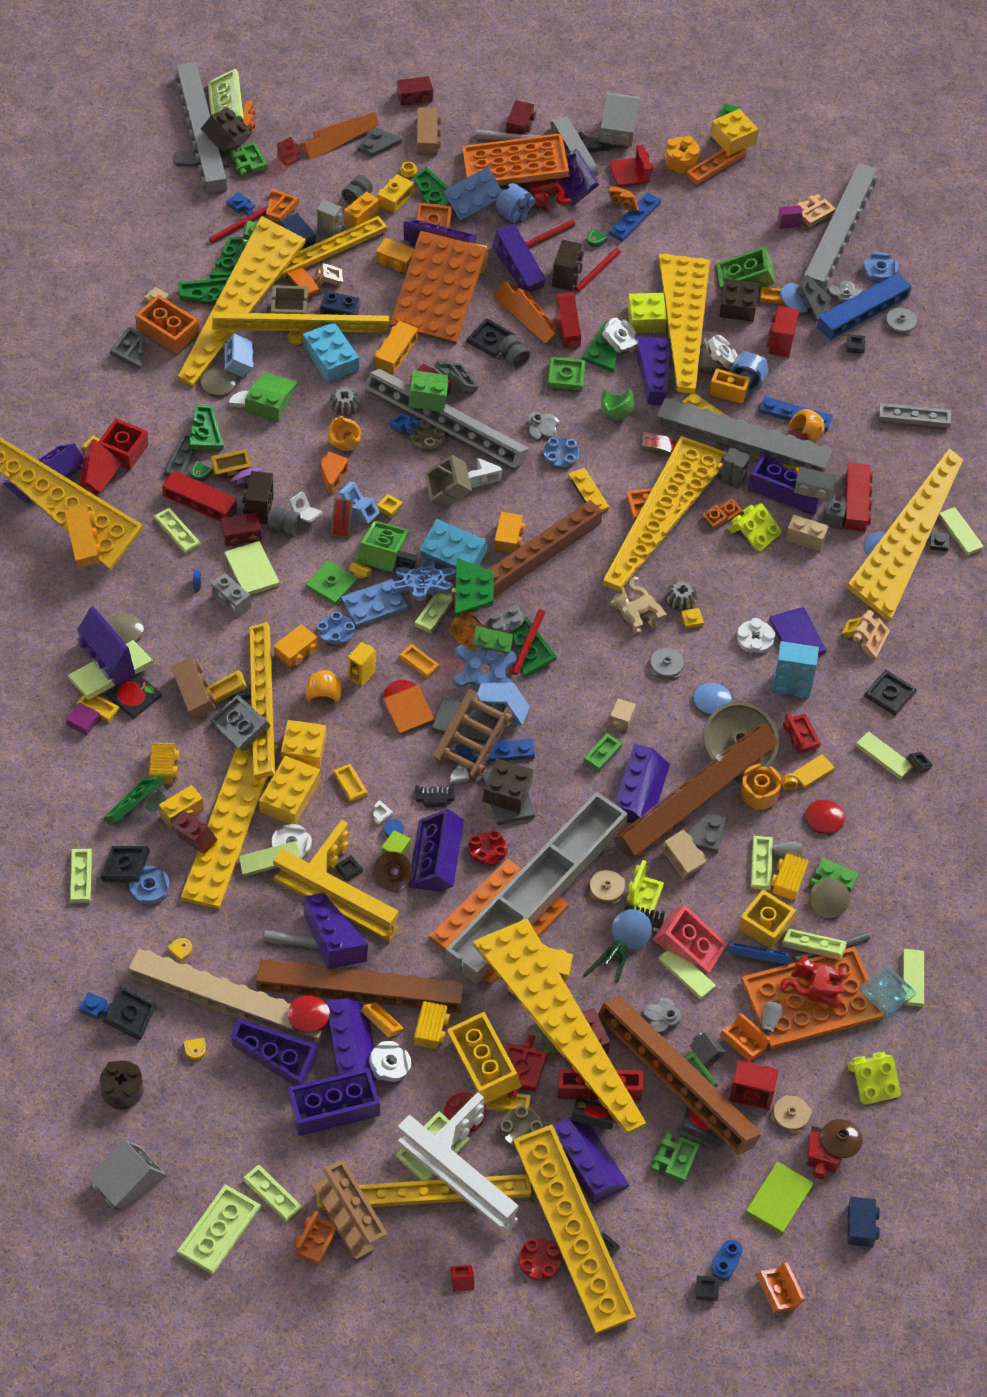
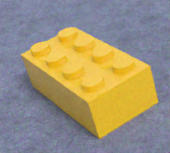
(484, 1057)

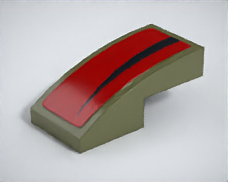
(658, 443)
(341, 518)

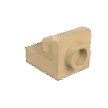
(328, 274)

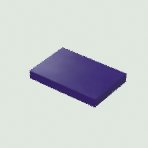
(580, 179)
(797, 628)

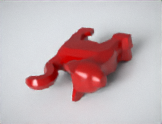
(543, 189)
(820, 978)

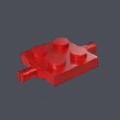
(527, 1063)

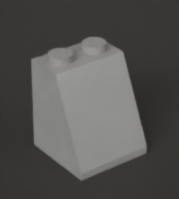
(619, 119)
(126, 1174)

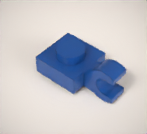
(240, 203)
(94, 1006)

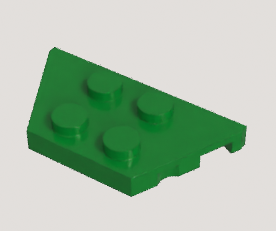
(473, 587)

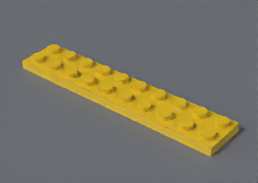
(230, 825)
(574, 1229)

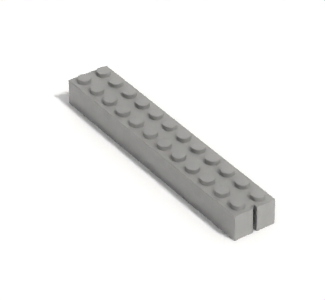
(540, 880)

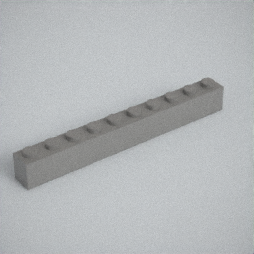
(198, 113)
(841, 224)
(450, 420)
(744, 436)

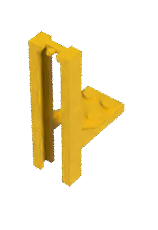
(313, 879)

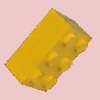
(290, 790)

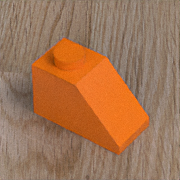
(333, 470)

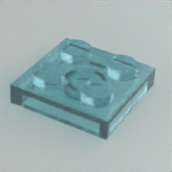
(887, 991)

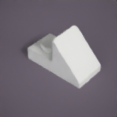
(485, 473)

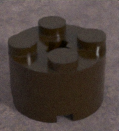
(121, 1084)

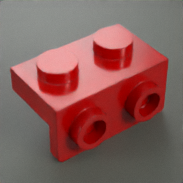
(801, 732)

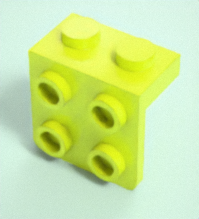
(756, 526)
(644, 890)
(875, 1077)

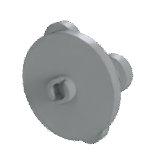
(901, 321)
(507, 620)
(667, 663)

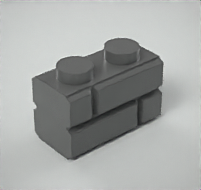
(734, 468)

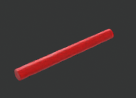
(237, 225)
(551, 233)
(597, 270)
(528, 641)

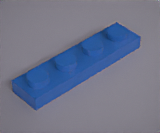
(633, 219)
(787, 410)
(503, 750)

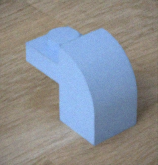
(364, 508)

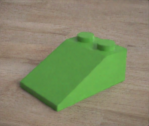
(751, 267)
(428, 391)
(270, 396)
(382, 546)

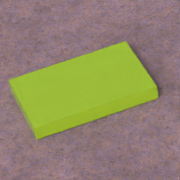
(779, 1198)

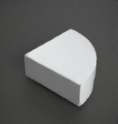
(238, 399)
(459, 775)
(381, 813)

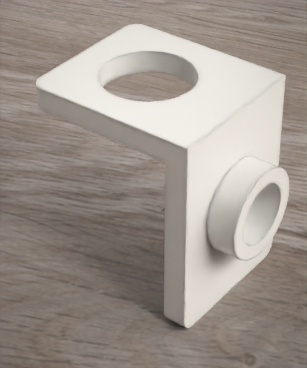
(307, 513)

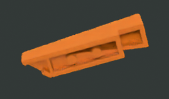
(338, 134)
(526, 310)

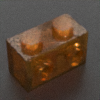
(463, 629)

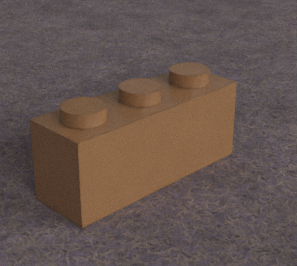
(428, 131)
(194, 687)

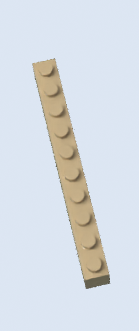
(217, 993)

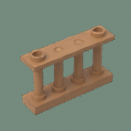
(461, 719)
(349, 1209)

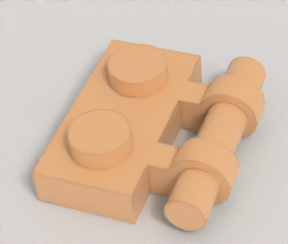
(817, 212)
(874, 637)

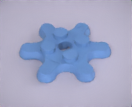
(433, 579)
(473, 661)

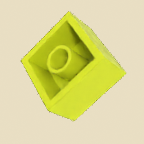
(647, 312)

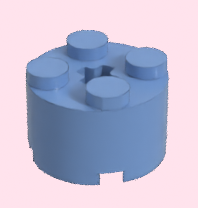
(514, 203)
(751, 366)

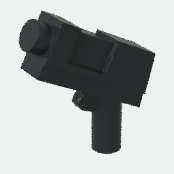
(593, 144)

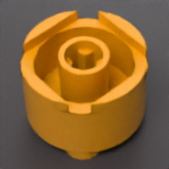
(681, 154)
(760, 787)

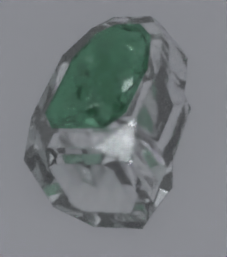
(151, 802)

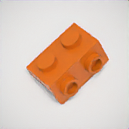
(746, 1038)
(315, 1239)
(781, 1288)

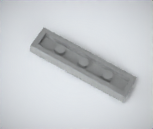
(914, 415)

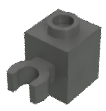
(835, 513)

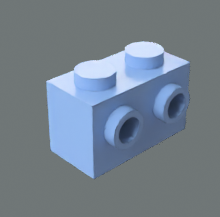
(238, 355)

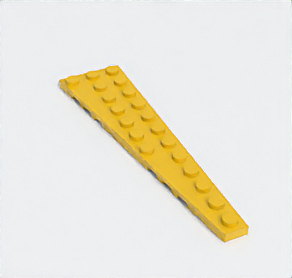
(258, 268)
(684, 297)
(677, 488)
(57, 493)
(891, 563)
(535, 981)

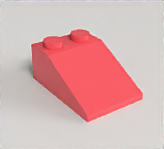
(690, 939)

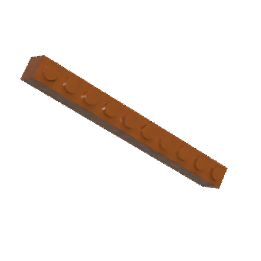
(544, 547)
(696, 790)
(358, 985)
(679, 1075)

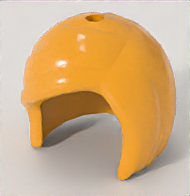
(810, 422)
(344, 434)
(323, 684)

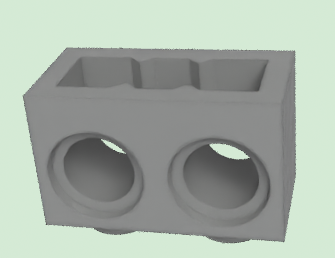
(231, 595)

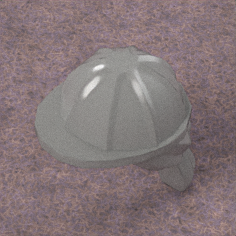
(705, 361)

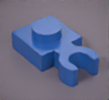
(404, 422)

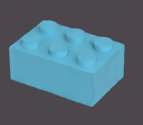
(331, 352)
(448, 543)
(795, 669)

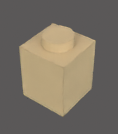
(622, 715)

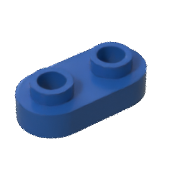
(728, 1259)

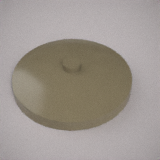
(730, 724)

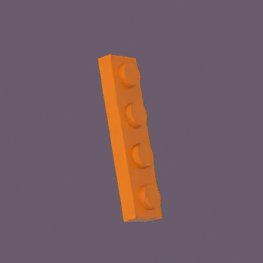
(713, 165)

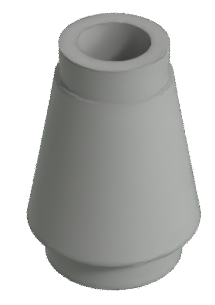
(790, 847)
(771, 1015)

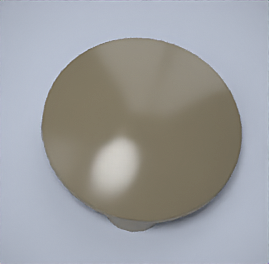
(218, 382)
(427, 436)
(127, 627)
(829, 898)
(519, 1123)

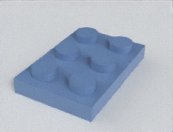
(473, 193)
(373, 603)

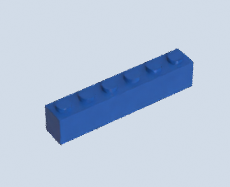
(863, 306)

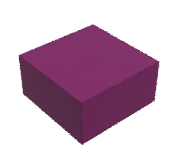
(789, 217)
(83, 719)

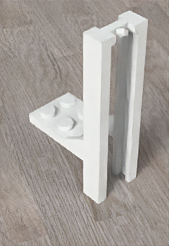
(438, 1156)

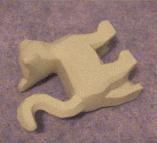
(637, 609)

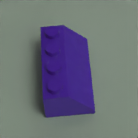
(413, 227)
(62, 459)
(105, 647)
(642, 782)
(436, 851)
(349, 1036)
(334, 1101)
(590, 1160)

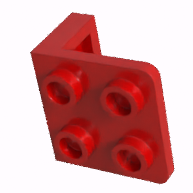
(633, 170)

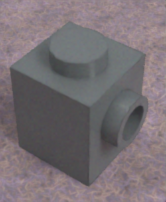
(707, 1048)

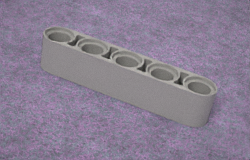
(573, 141)

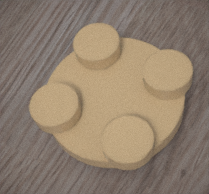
(607, 886)
(791, 1113)

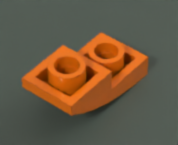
(248, 115)
(624, 198)
(302, 278)
(722, 514)

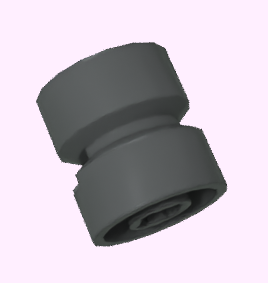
(356, 188)
(513, 351)
(284, 520)

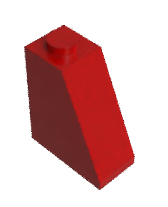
(567, 320)
(97, 468)

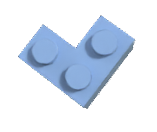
(502, 695)

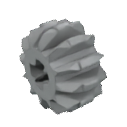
(344, 400)
(681, 595)

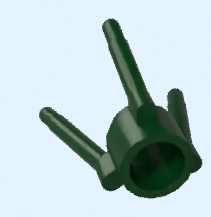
(615, 952)

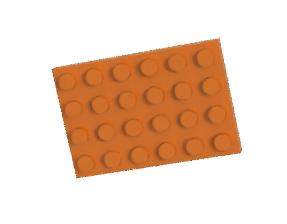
(519, 159)
(439, 286)
(478, 900)
(808, 1018)

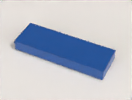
(759, 953)

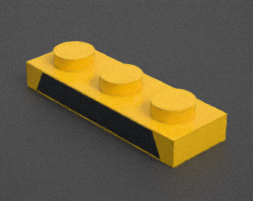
(587, 489)

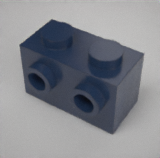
(339, 304)

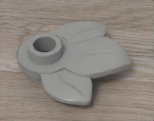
(844, 291)
(544, 426)
(659, 1014)

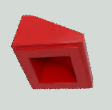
(462, 1278)

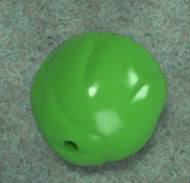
(617, 406)

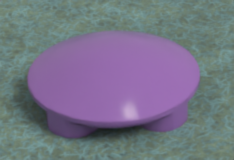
(241, 476)

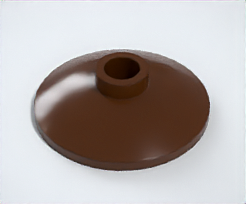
(384, 875)
(841, 1146)

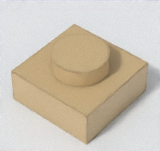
(153, 293)

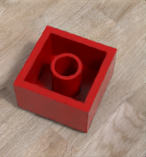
(782, 331)
(125, 442)
(753, 1085)

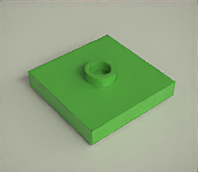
(566, 373)
(331, 582)

